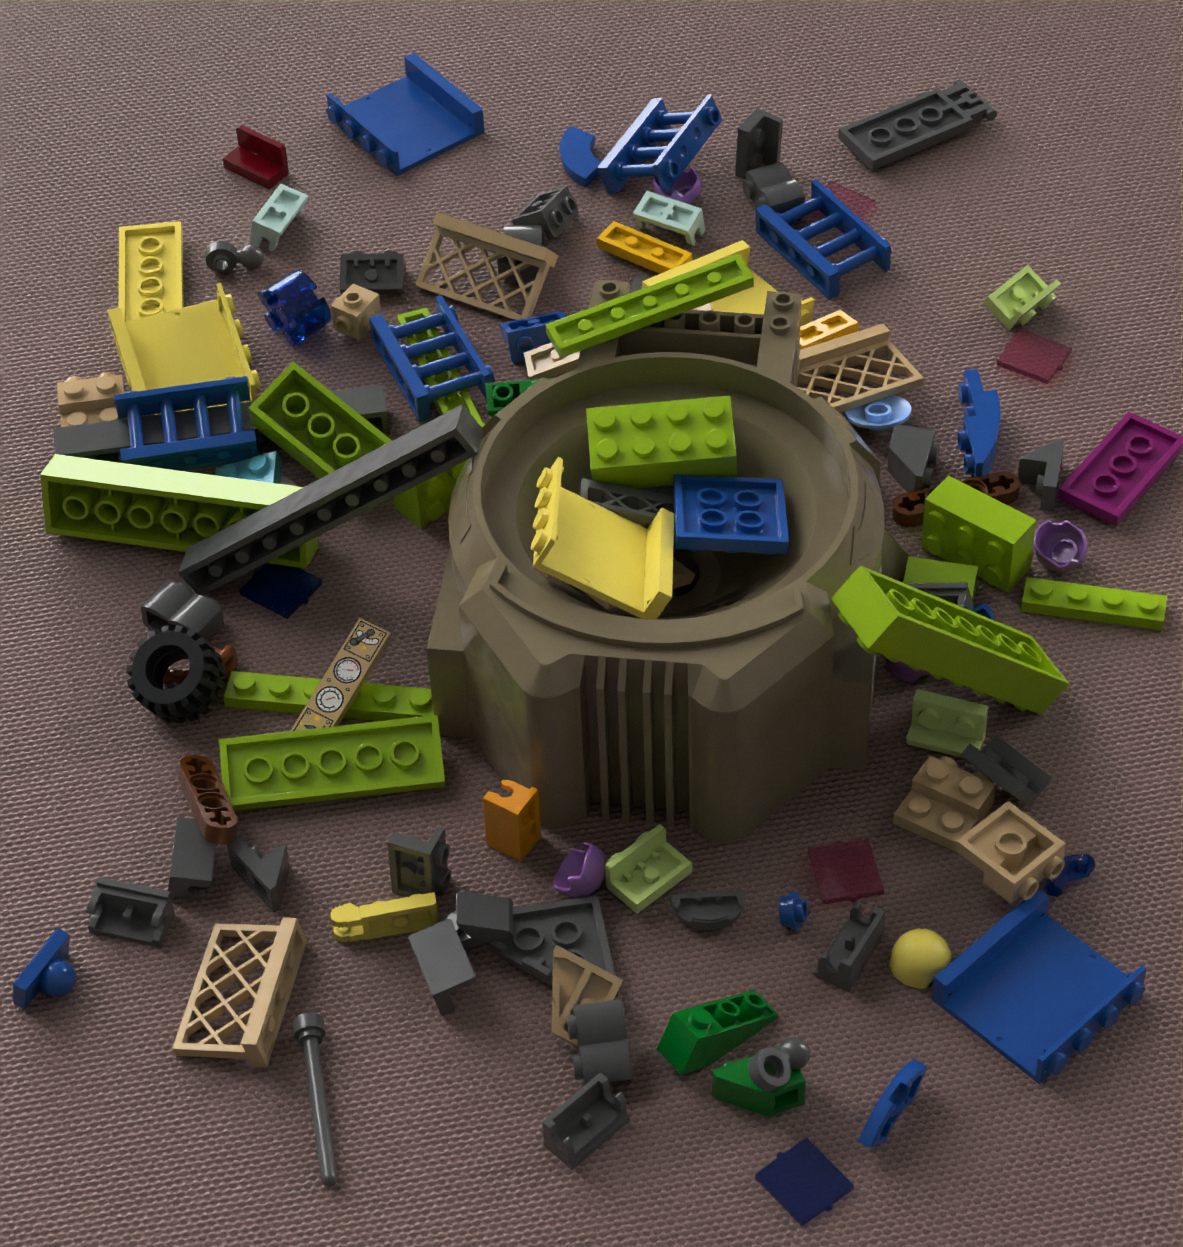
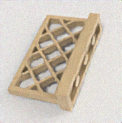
(490, 241)
(849, 351)
(269, 1004)

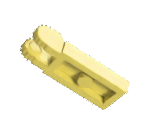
(384, 917)

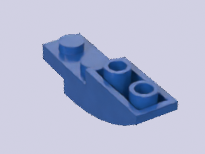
(980, 425)

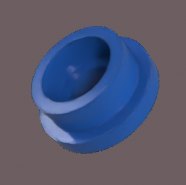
(792, 911)

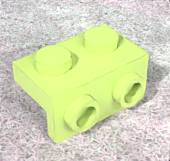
(1019, 298)
(646, 869)

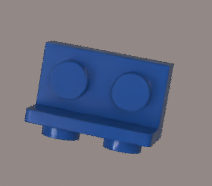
(527, 334)

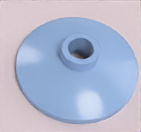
(880, 413)

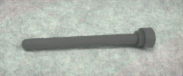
(308, 1032)

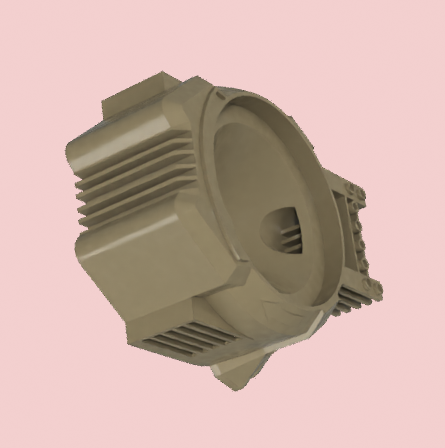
(743, 674)

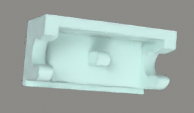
(277, 215)
(670, 215)

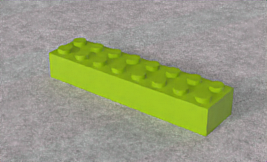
(153, 504)
(948, 641)

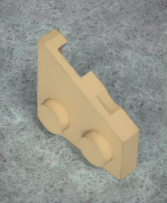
(577, 983)

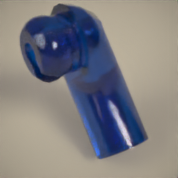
(1075, 868)

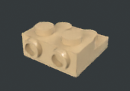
(89, 399)
(945, 802)
(1012, 852)

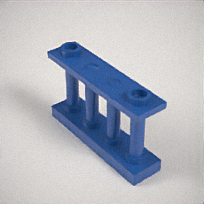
(648, 130)
(811, 260)
(410, 376)
(190, 453)

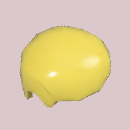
(919, 957)

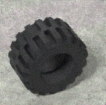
(157, 656)

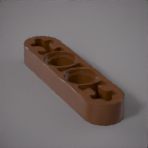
(1000, 485)
(208, 799)

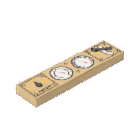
(344, 677)

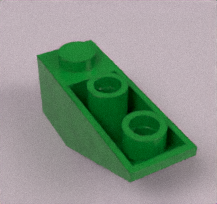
(711, 1030)

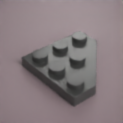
(569, 923)

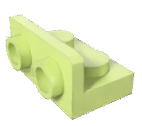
(946, 723)

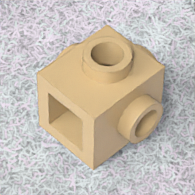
(353, 309)

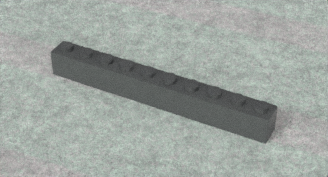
(106, 438)
(332, 500)

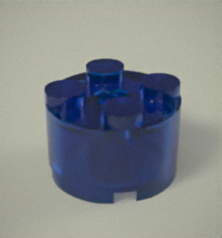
(295, 307)

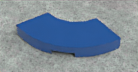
(577, 155)
(892, 1103)

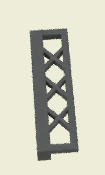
(631, 503)

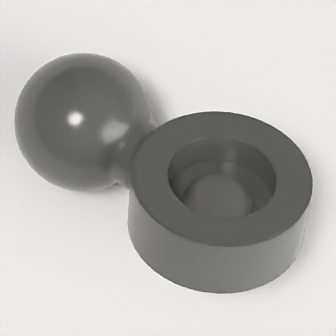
(223, 256)
(772, 1067)

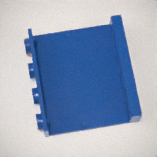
(409, 118)
(1035, 990)

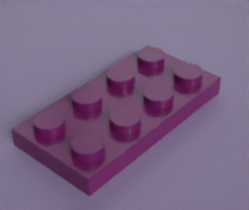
(1121, 468)

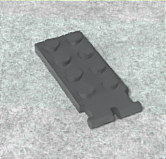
(915, 124)

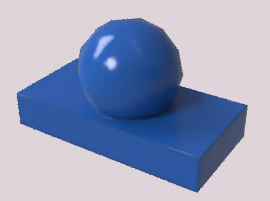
(46, 972)

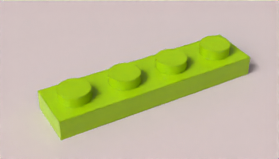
(1094, 603)

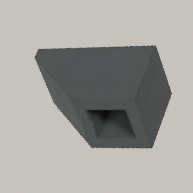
(911, 455)

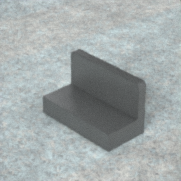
(442, 962)

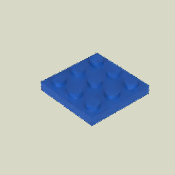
(730, 514)

